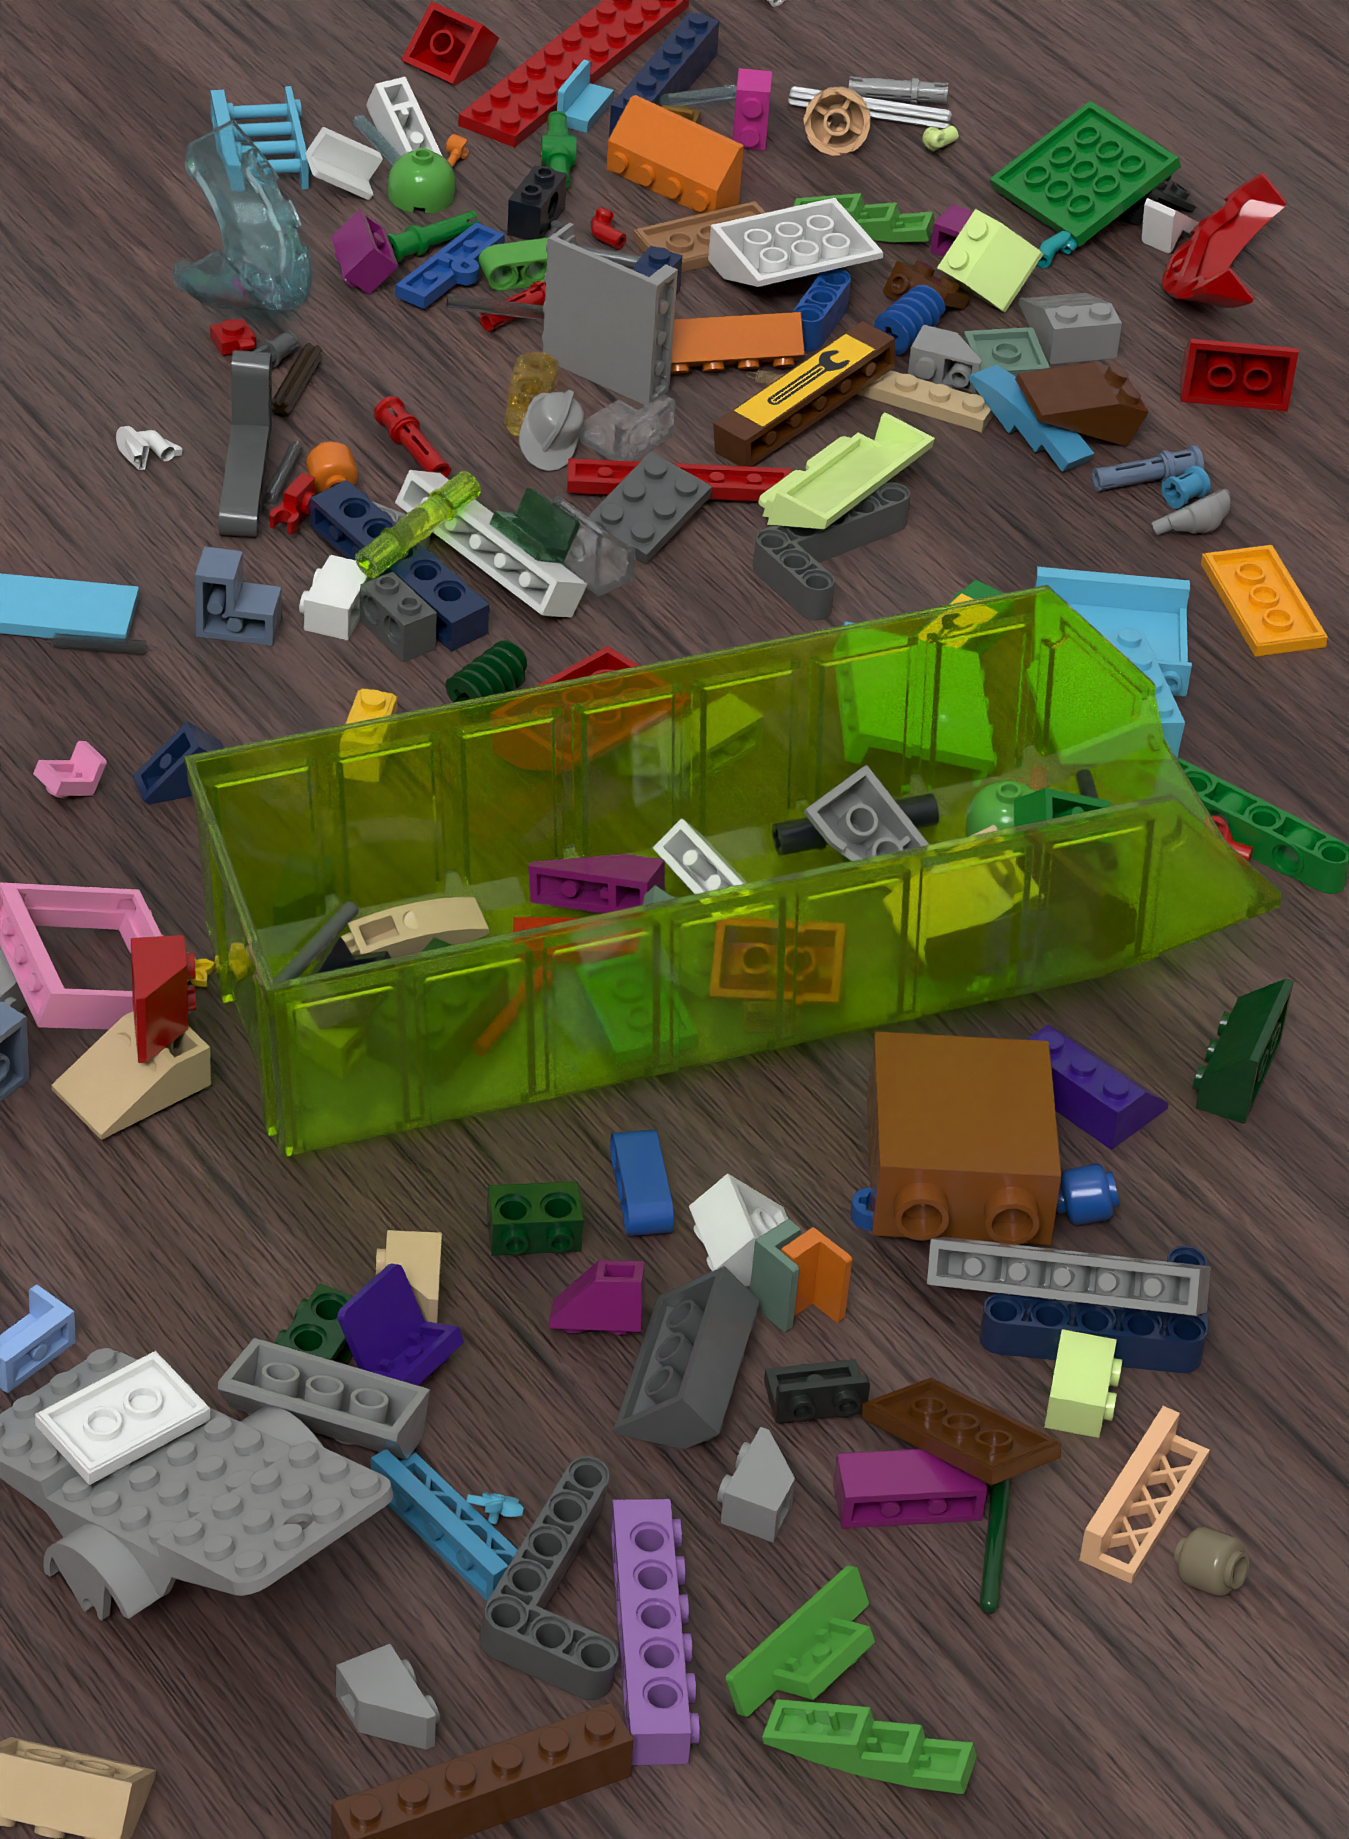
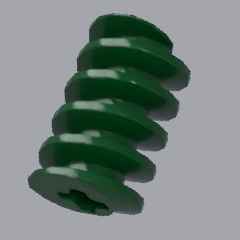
(492, 673)

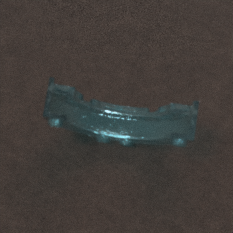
(262, 250)

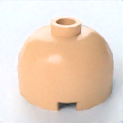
(837, 120)

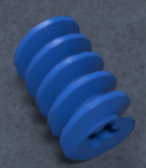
(908, 314)

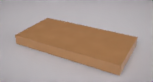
(691, 234)

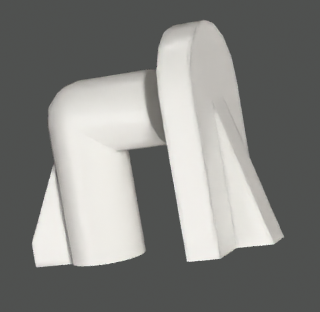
(136, 446)

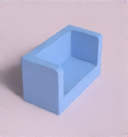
(35, 1338)

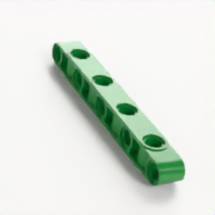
(1277, 836)

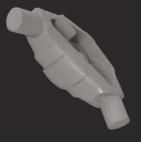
(1197, 517)

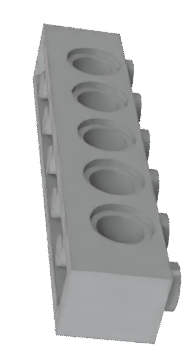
(1069, 1275)

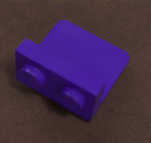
(390, 1331)

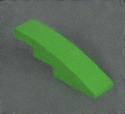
(882, 220)
(879, 1750)

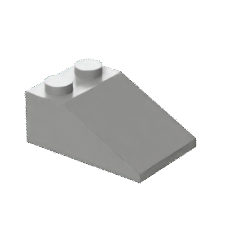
(1073, 327)

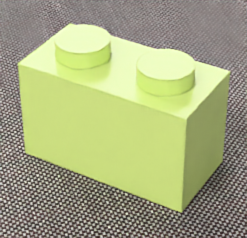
(1081, 1384)

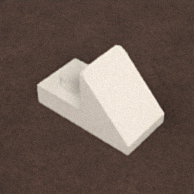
(1164, 226)

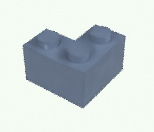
(232, 608)

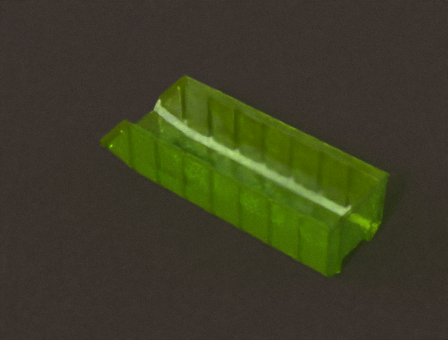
(731, 745)

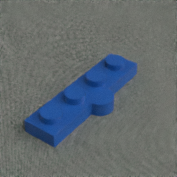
(450, 266)

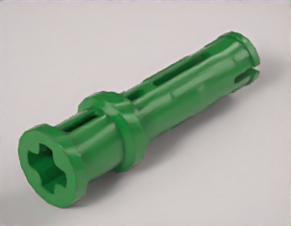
(418, 239)

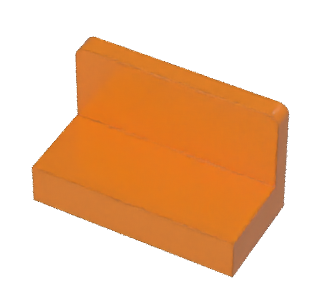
(822, 1273)

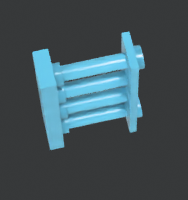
(223, 112)

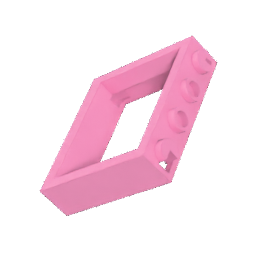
(74, 907)

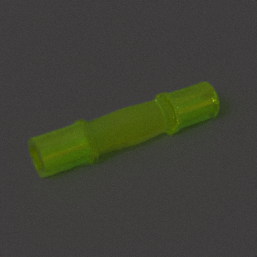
(418, 524)

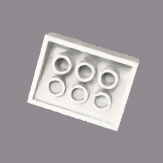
(789, 244)

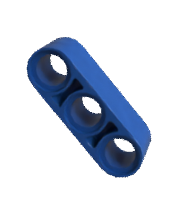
(823, 307)
(641, 1183)

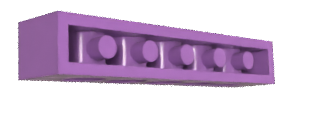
(651, 1631)

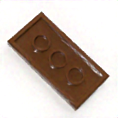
(961, 1431)

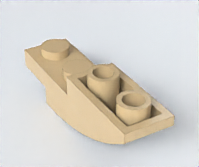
(413, 925)

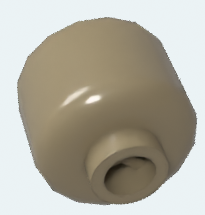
(1211, 1561)

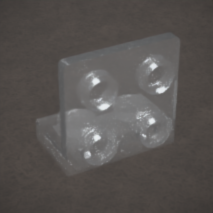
(629, 433)

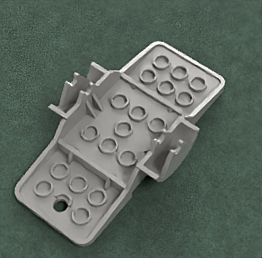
(201, 1509)

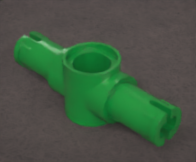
(558, 145)

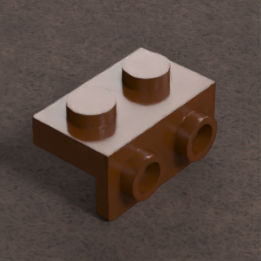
(906, 276)

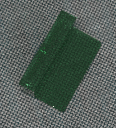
(538, 527)

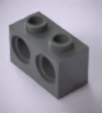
(398, 616)

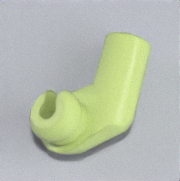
(936, 139)

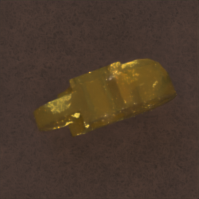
(527, 384)

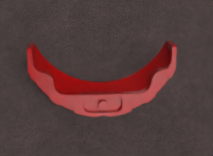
(1201, 265)

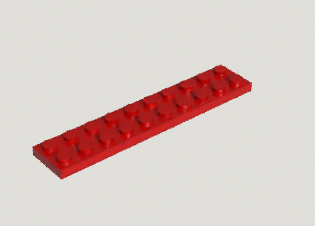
(530, 92)

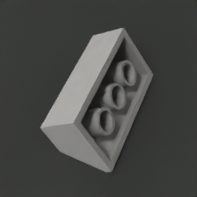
(328, 1397)

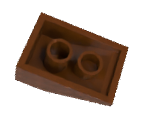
(1086, 400)

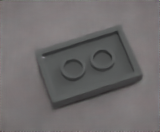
(652, 505)

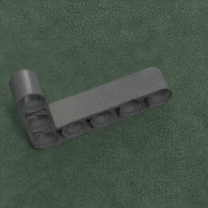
(248, 444)
(791, 556)
(538, 1571)

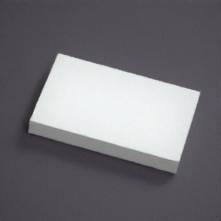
(122, 1417)

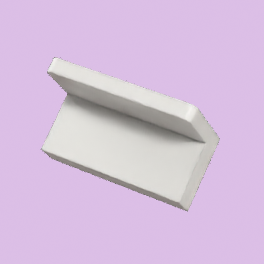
(343, 162)

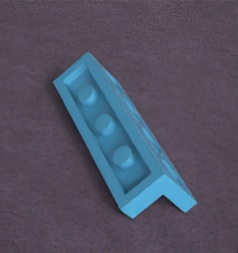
(442, 1529)

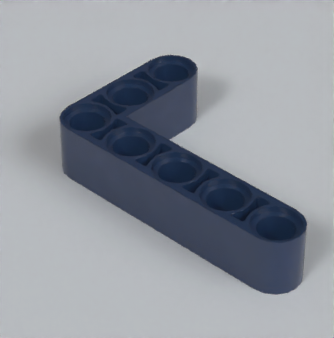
(1144, 1337)

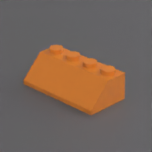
(675, 157)
(737, 341)

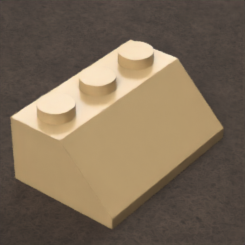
(70, 1791)

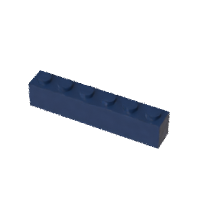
(674, 64)

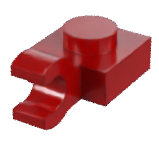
(232, 335)
(295, 503)

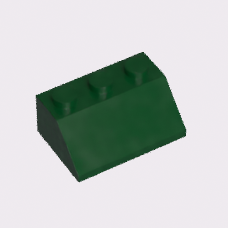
(1243, 1052)

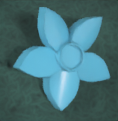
(497, 1504)

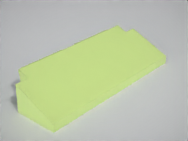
(843, 475)

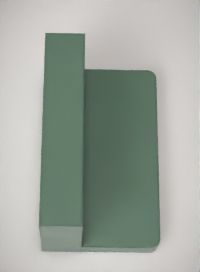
(775, 1275)

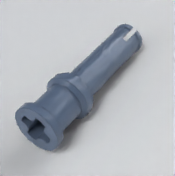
(1156, 468)

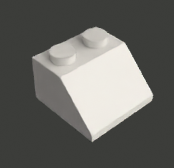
(730, 1221)

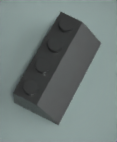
(689, 1362)

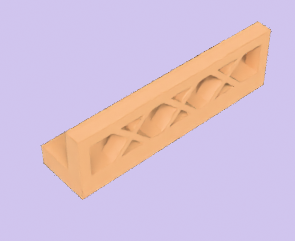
(1130, 1487)

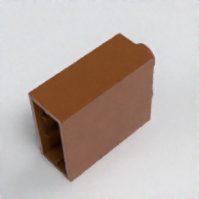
(962, 1138)

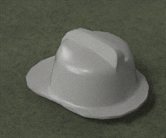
(551, 430)

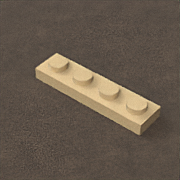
(930, 400)

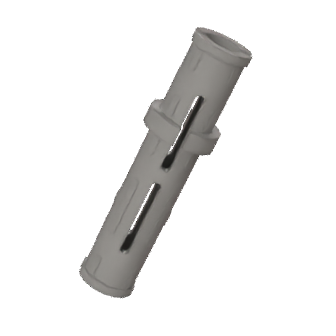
(902, 90)

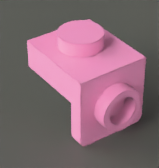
(73, 776)

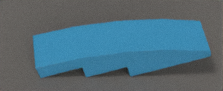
(1014, 412)

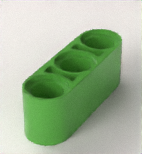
(514, 264)

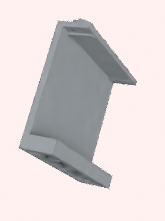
(608, 319)

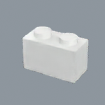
(334, 598)

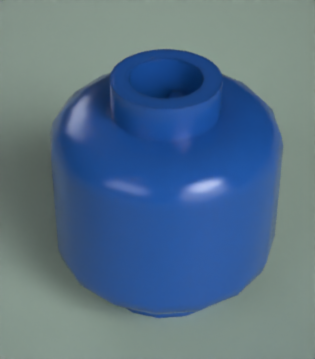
(1087, 1194)

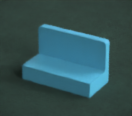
(582, 100)

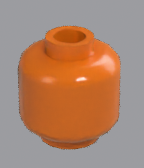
(331, 465)

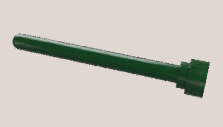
(995, 1546)

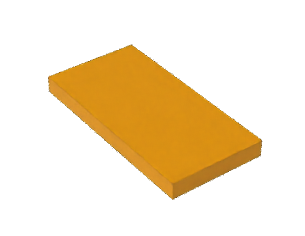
(1263, 600)

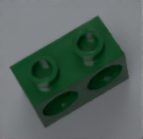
(534, 1218)
(317, 1326)

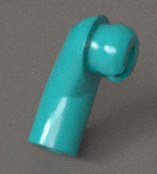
(1051, 245)

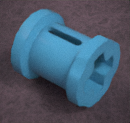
(1186, 486)

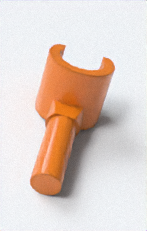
(456, 148)

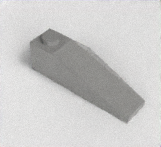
(863, 819)

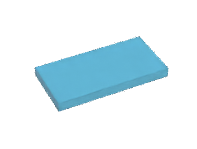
(63, 606)

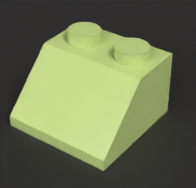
(990, 260)

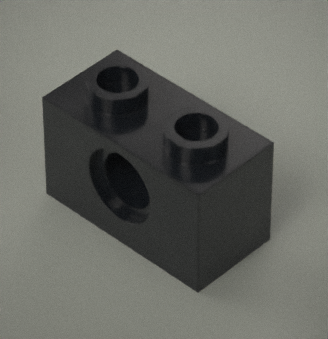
(536, 203)

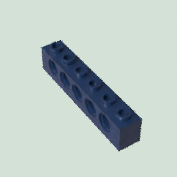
(352, 521)

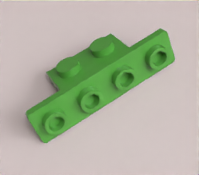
(807, 1648)

